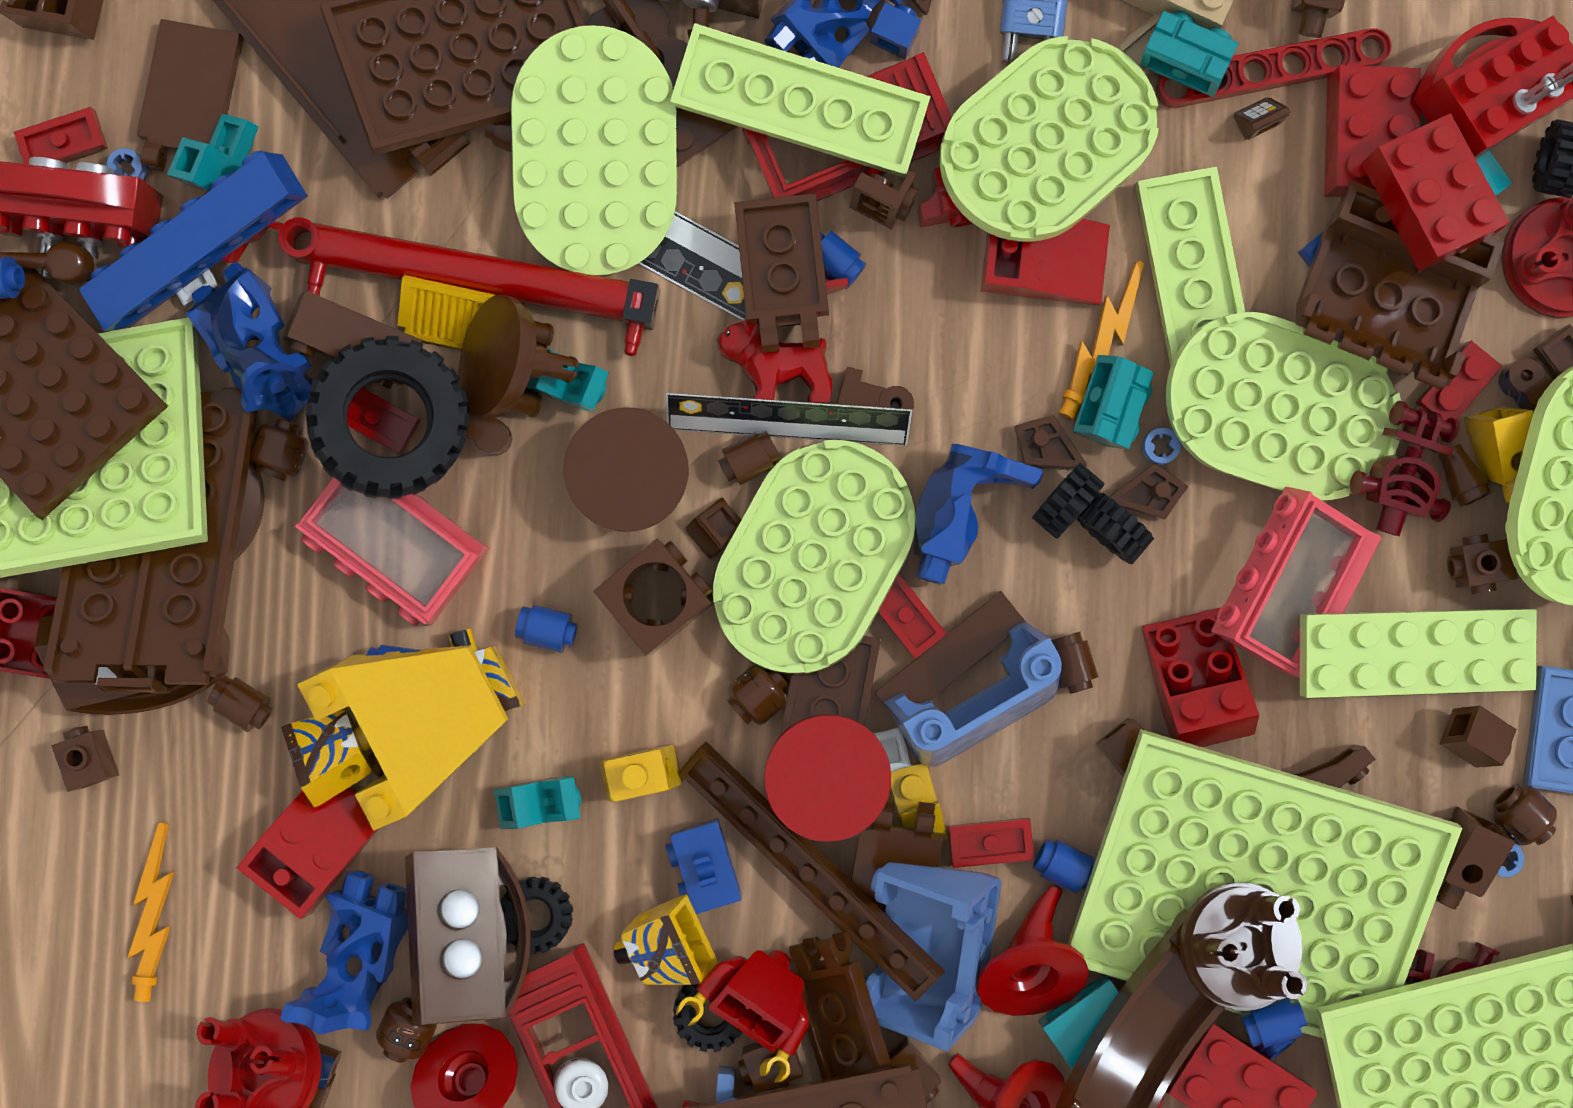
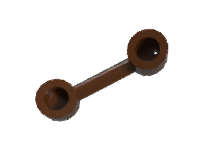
(62, 261)

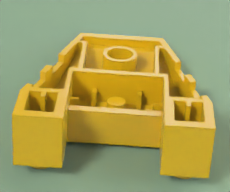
(418, 715)

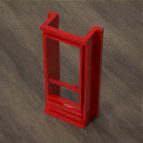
(910, 74)
(557, 989)

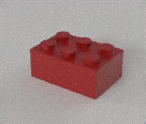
(1363, 112)
(1435, 192)
(1233, 1074)

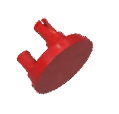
(1540, 257)
(827, 777)
(260, 1062)

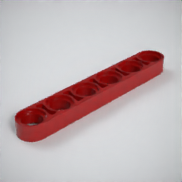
(1274, 73)

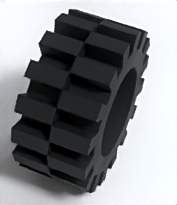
(1555, 160)
(1068, 500)
(1115, 528)
(559, 908)
(697, 1034)

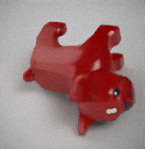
(767, 370)

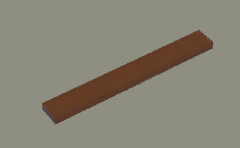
(811, 872)

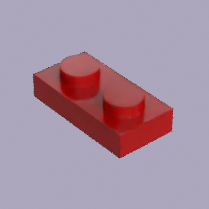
(62, 137)
(1474, 375)
(381, 420)
(910, 619)
(991, 842)

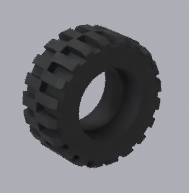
(395, 361)

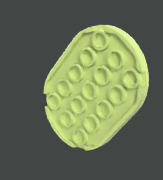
(1048, 138)
(593, 150)
(1279, 405)
(1542, 497)
(814, 557)

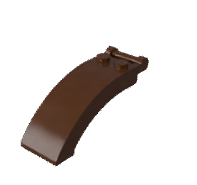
(1142, 1034)

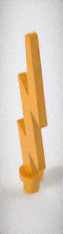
(1109, 324)
(145, 939)

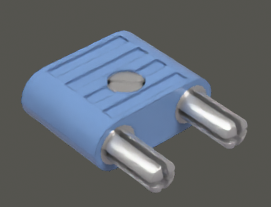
(1031, 19)

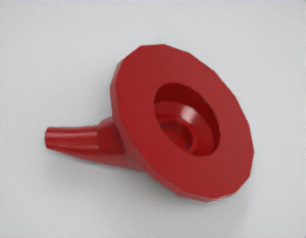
(1034, 969)
(465, 1070)
(1029, 1086)

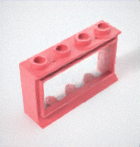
(394, 545)
(1300, 565)

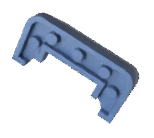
(1031, 682)
(954, 923)

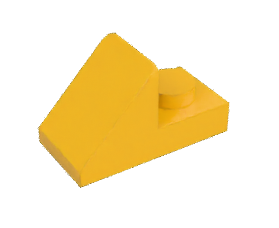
(914, 786)

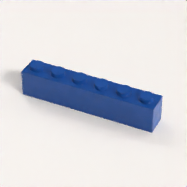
(193, 240)

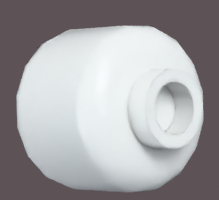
(580, 1084)

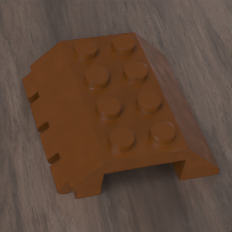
(1377, 301)

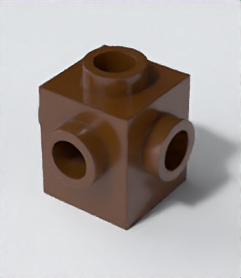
(1481, 564)

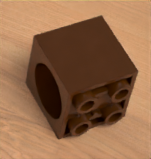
(618, 592)

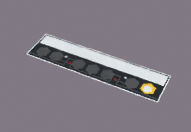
(701, 264)
(788, 419)

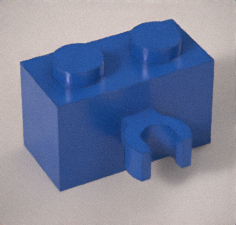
(704, 866)

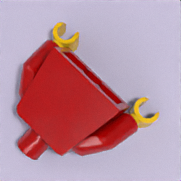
(760, 1001)

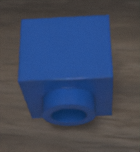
(895, 29)

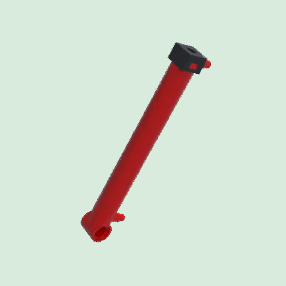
(529, 283)

